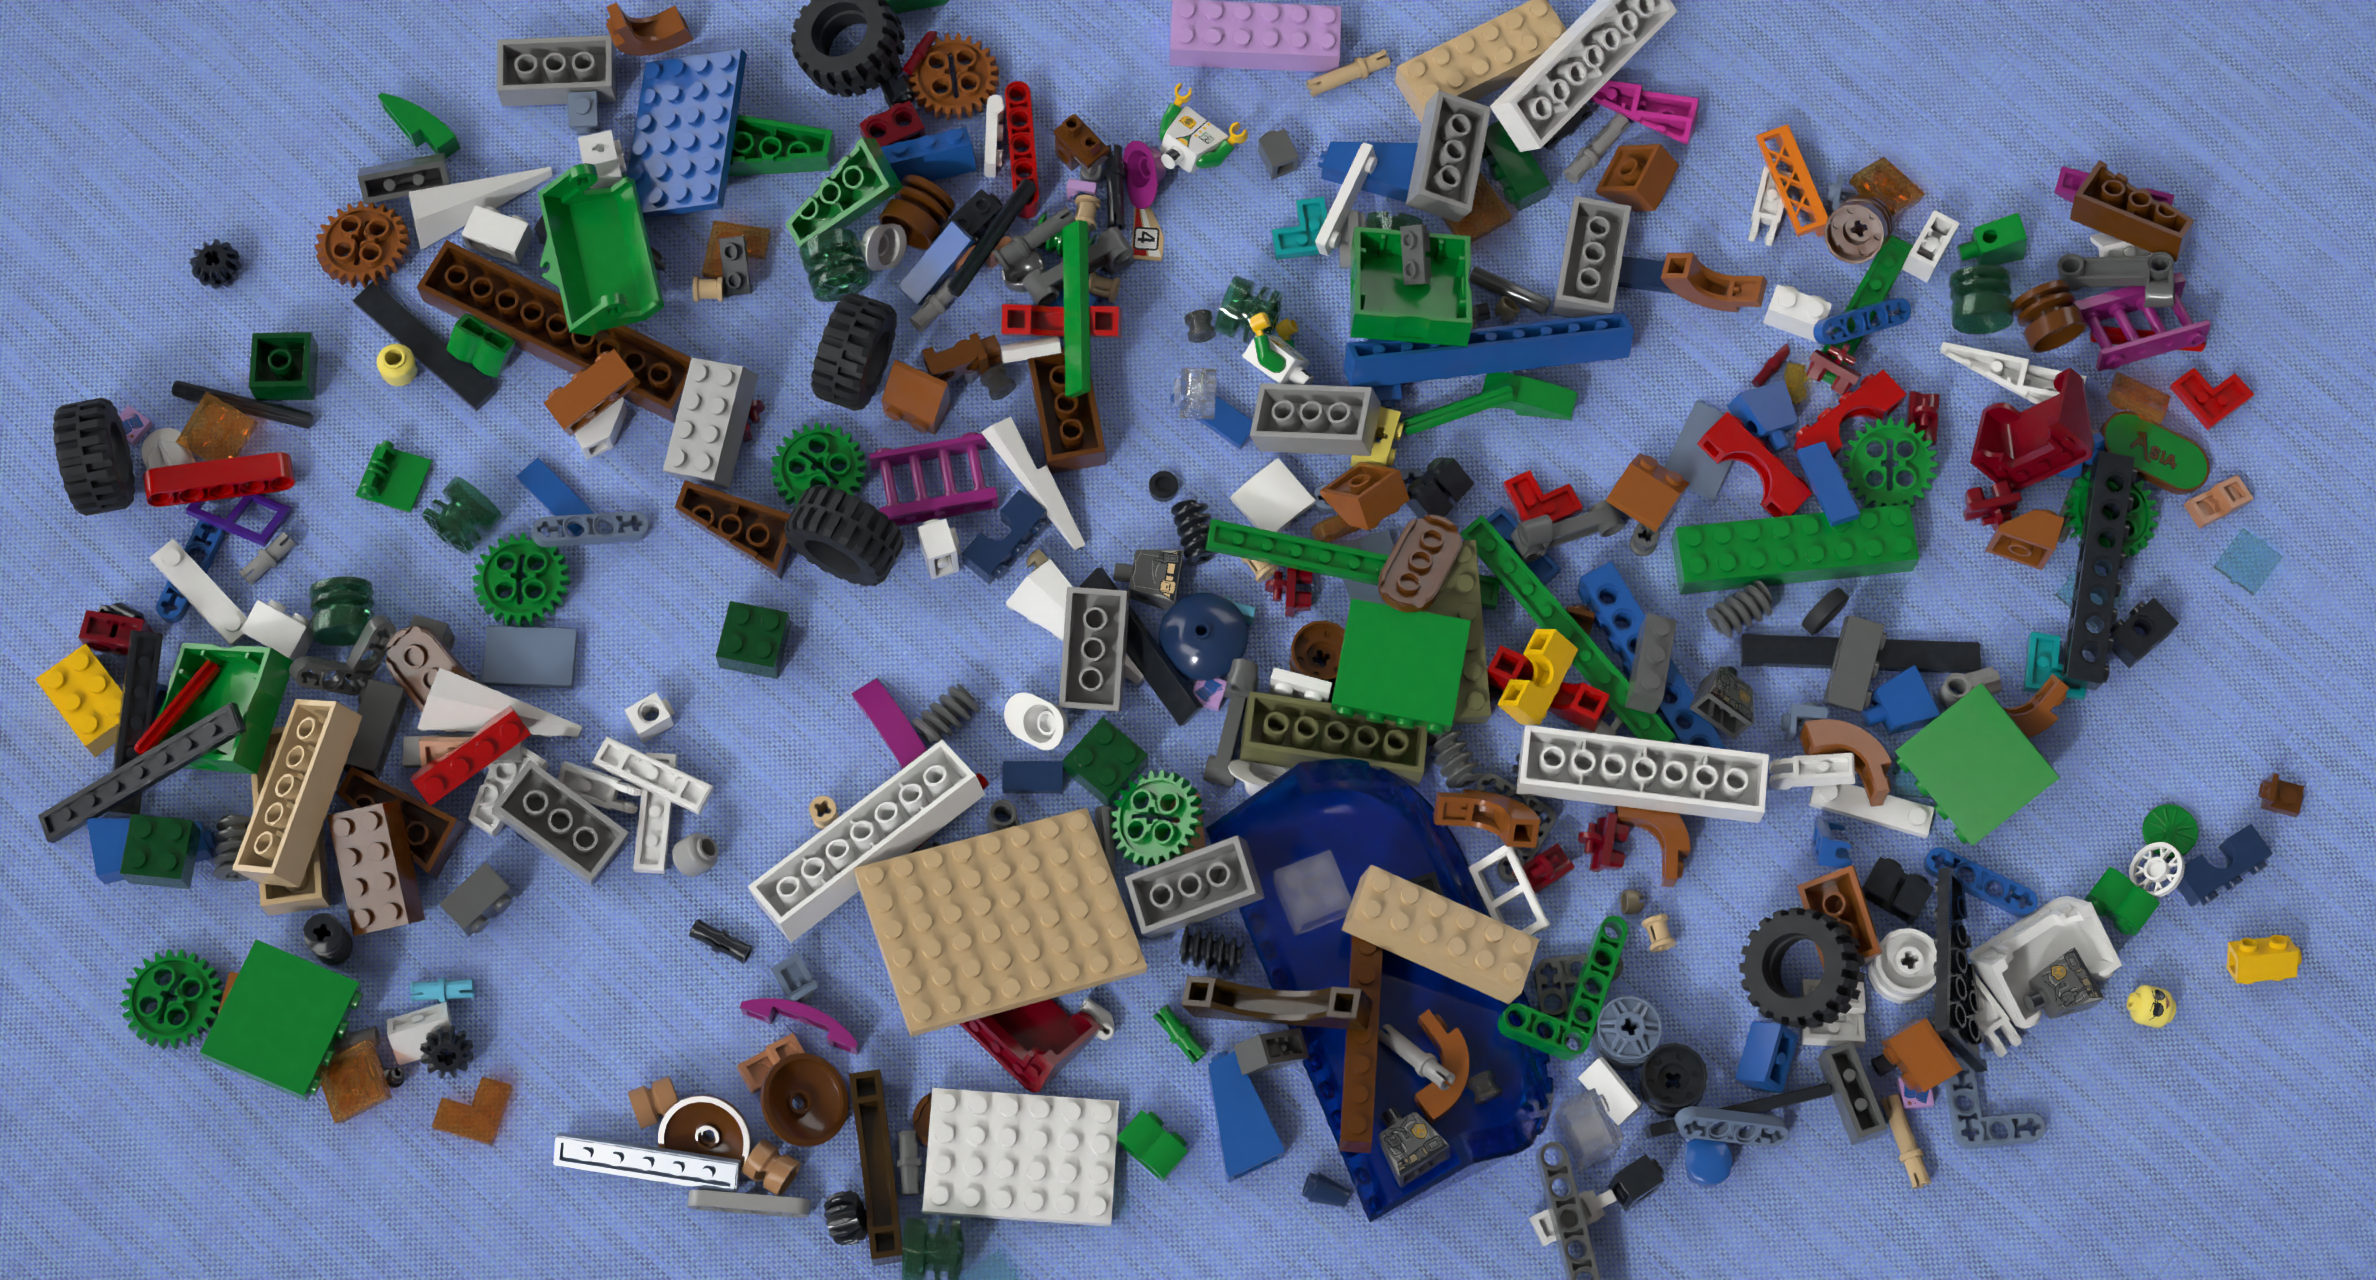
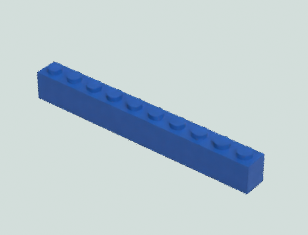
(1491, 351)

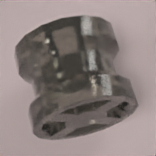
(1200, 326)
(997, 382)
(1484, 1087)

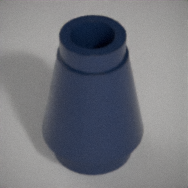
(1324, 1190)

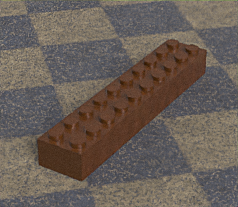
(536, 321)

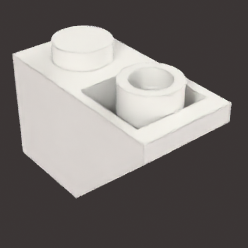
(602, 431)

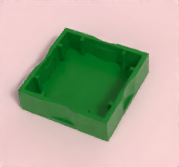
(1409, 313)
(248, 677)

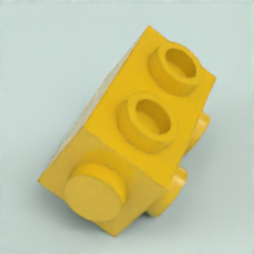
(2263, 959)

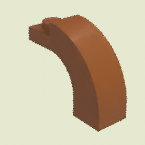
(648, 34)
(1708, 288)
(2036, 714)
(1870, 757)
(1489, 811)
(1669, 832)
(1454, 1057)

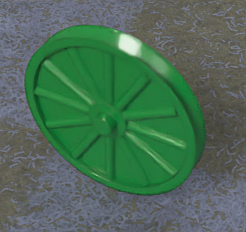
(2172, 826)

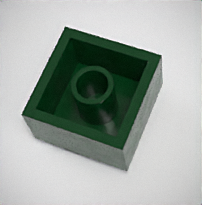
(283, 366)
(753, 639)
(1105, 762)
(160, 851)

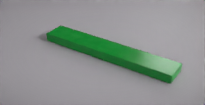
(1873, 289)
(1076, 309)

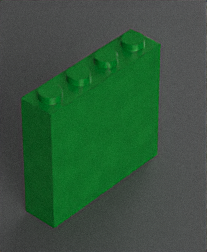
(1400, 666)
(1976, 765)
(282, 1021)

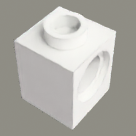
(648, 729)

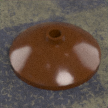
(819, 1095)
(686, 1126)

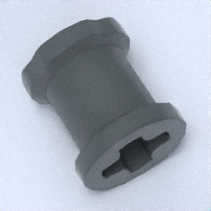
(1638, 545)

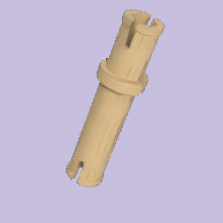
(1358, 69)
(1906, 1142)

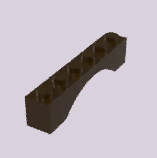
(1316, 1008)
(877, 1167)

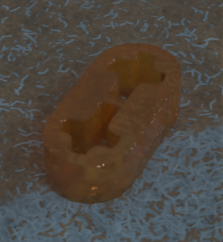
(1332, 529)

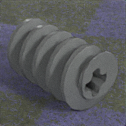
(1740, 609)
(945, 715)
(1453, 759)
(230, 838)

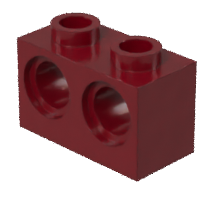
(888, 124)
(109, 632)

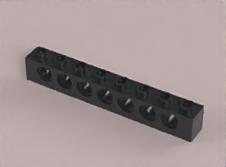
(2075, 669)

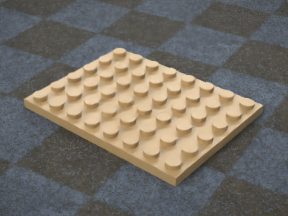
(999, 921)

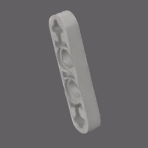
(749, 1203)

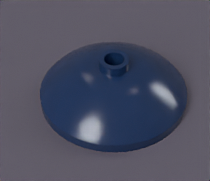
(1206, 655)

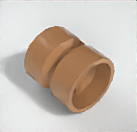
(653, 1102)
(772, 1168)

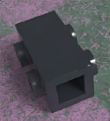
(977, 214)

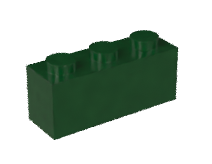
(1515, 170)

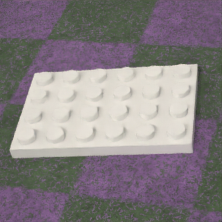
(1021, 1157)

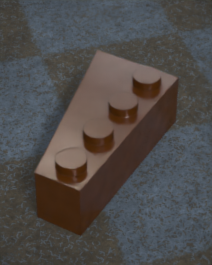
(2130, 214)
(738, 523)
(428, 830)

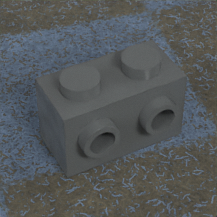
(477, 900)

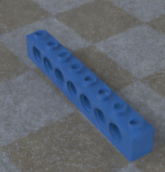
(1608, 582)

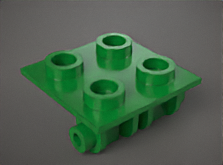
(393, 477)

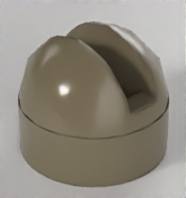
(1507, 309)
(1036, 558)
(1630, 901)

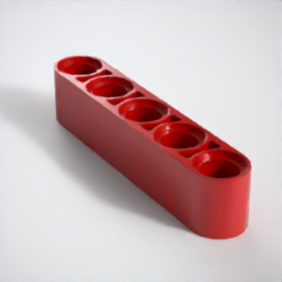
(1022, 137)
(218, 479)

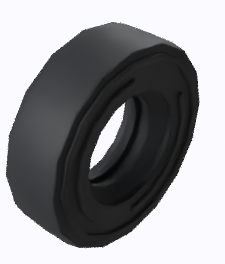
(1825, 611)

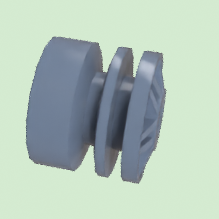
(1615, 1045)

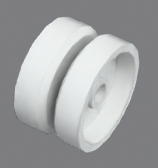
(1906, 982)

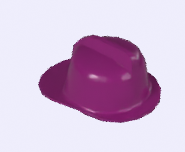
(1143, 173)

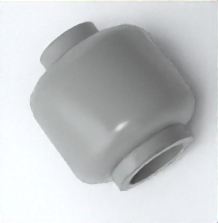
(695, 854)

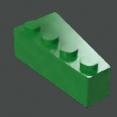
(779, 147)
(851, 191)

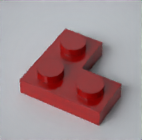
(2211, 404)
(1531, 502)

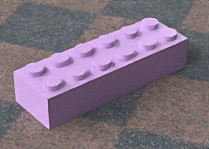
(1255, 35)

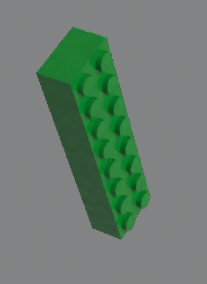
(1793, 549)

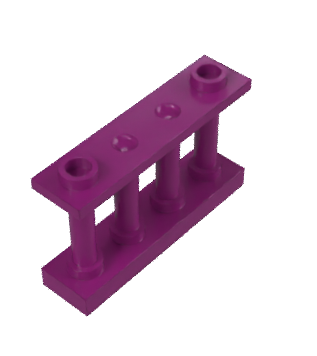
(2129, 299)
(952, 502)

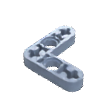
(1982, 1125)

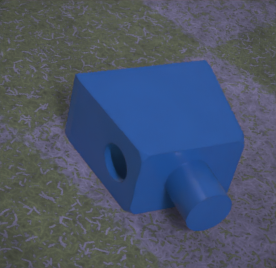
(1766, 413)
(1902, 704)

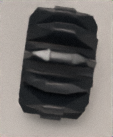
(205, 260)
(454, 1044)
(846, 1218)

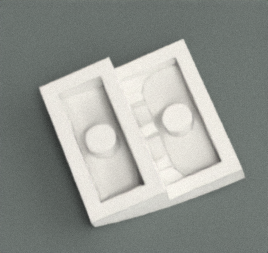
(1030, 349)
(1273, 498)
(1846, 1029)

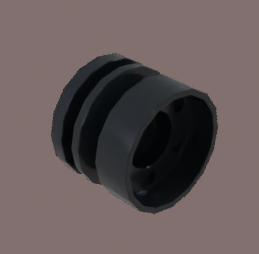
(1678, 1063)

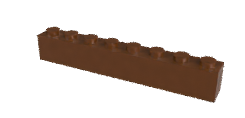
(1361, 1052)

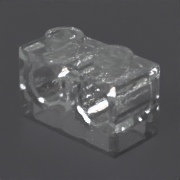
(1196, 393)

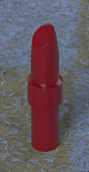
(919, 52)
(1771, 366)

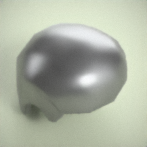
(1019, 270)

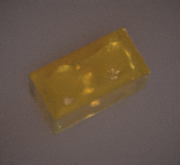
(1795, 378)

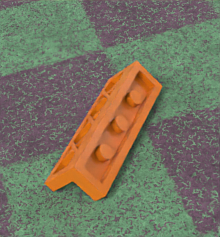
(1799, 178)

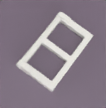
(1524, 887)

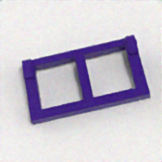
(229, 525)

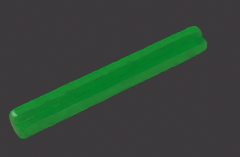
(1458, 409)

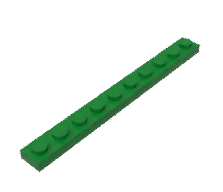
(1313, 556)
(1551, 615)

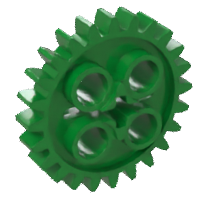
(837, 451)
(1917, 464)
(2138, 518)
(494, 580)
(1161, 790)
(147, 989)

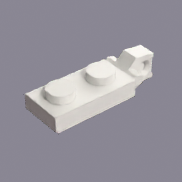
(1592, 1211)

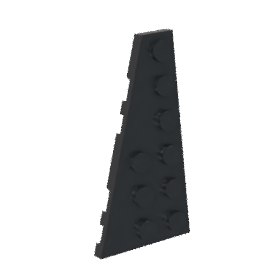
(1955, 979)

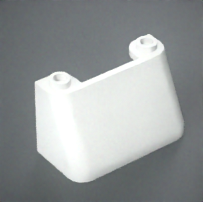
(2036, 942)

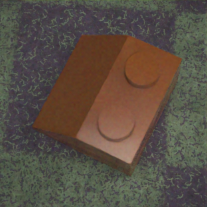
(1638, 176)
(915, 398)
(1648, 491)
(1366, 494)
(2027, 538)
(1920, 1055)

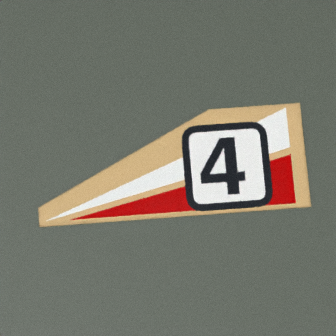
(1147, 236)

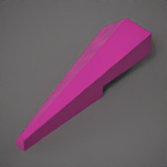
(1662, 112)

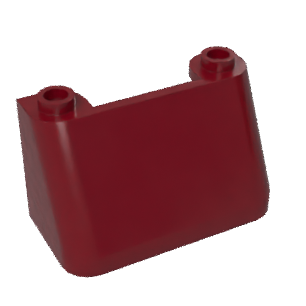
(2038, 440)
(1033, 1040)

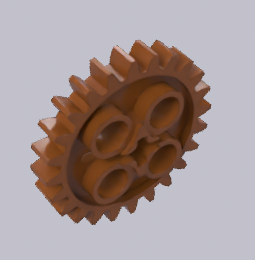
(979, 73)
(385, 247)

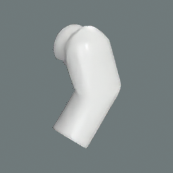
(1101, 1016)

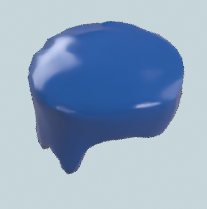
(1707, 1162)

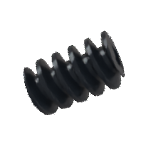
(1193, 530)
(328, 939)
(1211, 951)

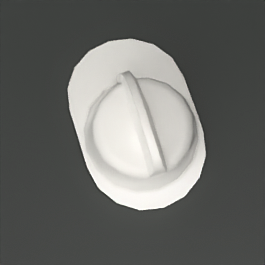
(883, 246)
(162, 449)
(1036, 720)
(1255, 775)

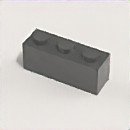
(401, 177)
(1650, 663)
(1854, 664)
(381, 714)
(1852, 1093)

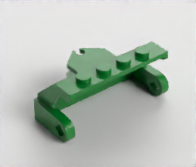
(598, 252)

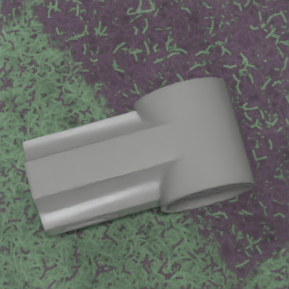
(1354, 219)
(1966, 682)

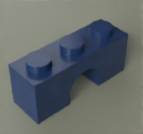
(991, 557)
(2243, 852)

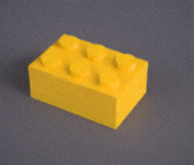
(85, 698)

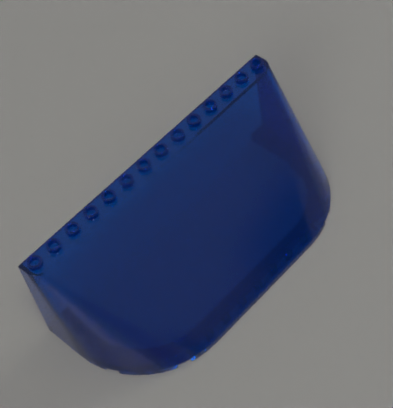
(1387, 823)

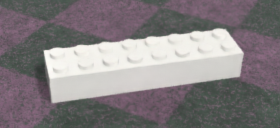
(1577, 68)
(1642, 774)
(877, 828)

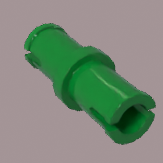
(1180, 1034)

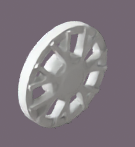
(2157, 869)

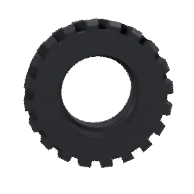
(866, 63)
(854, 351)
(93, 456)
(844, 535)
(1764, 961)

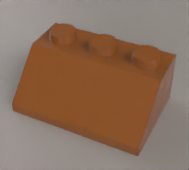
(1843, 898)

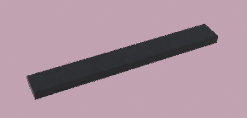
(1895, 655)
(142, 772)

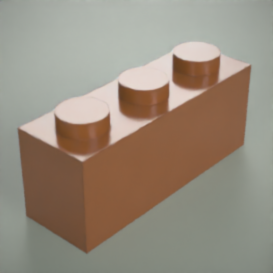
(591, 391)

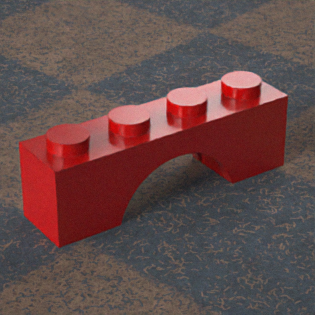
(1049, 321)
(1874, 399)
(1731, 441)
(1573, 702)
(469, 758)

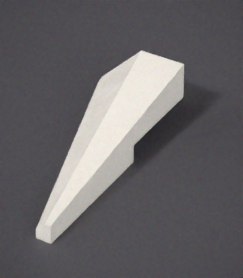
(448, 207)
(2009, 371)
(1038, 482)
(1043, 602)
(467, 705)

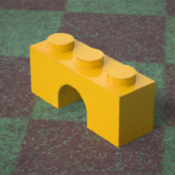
(1551, 658)

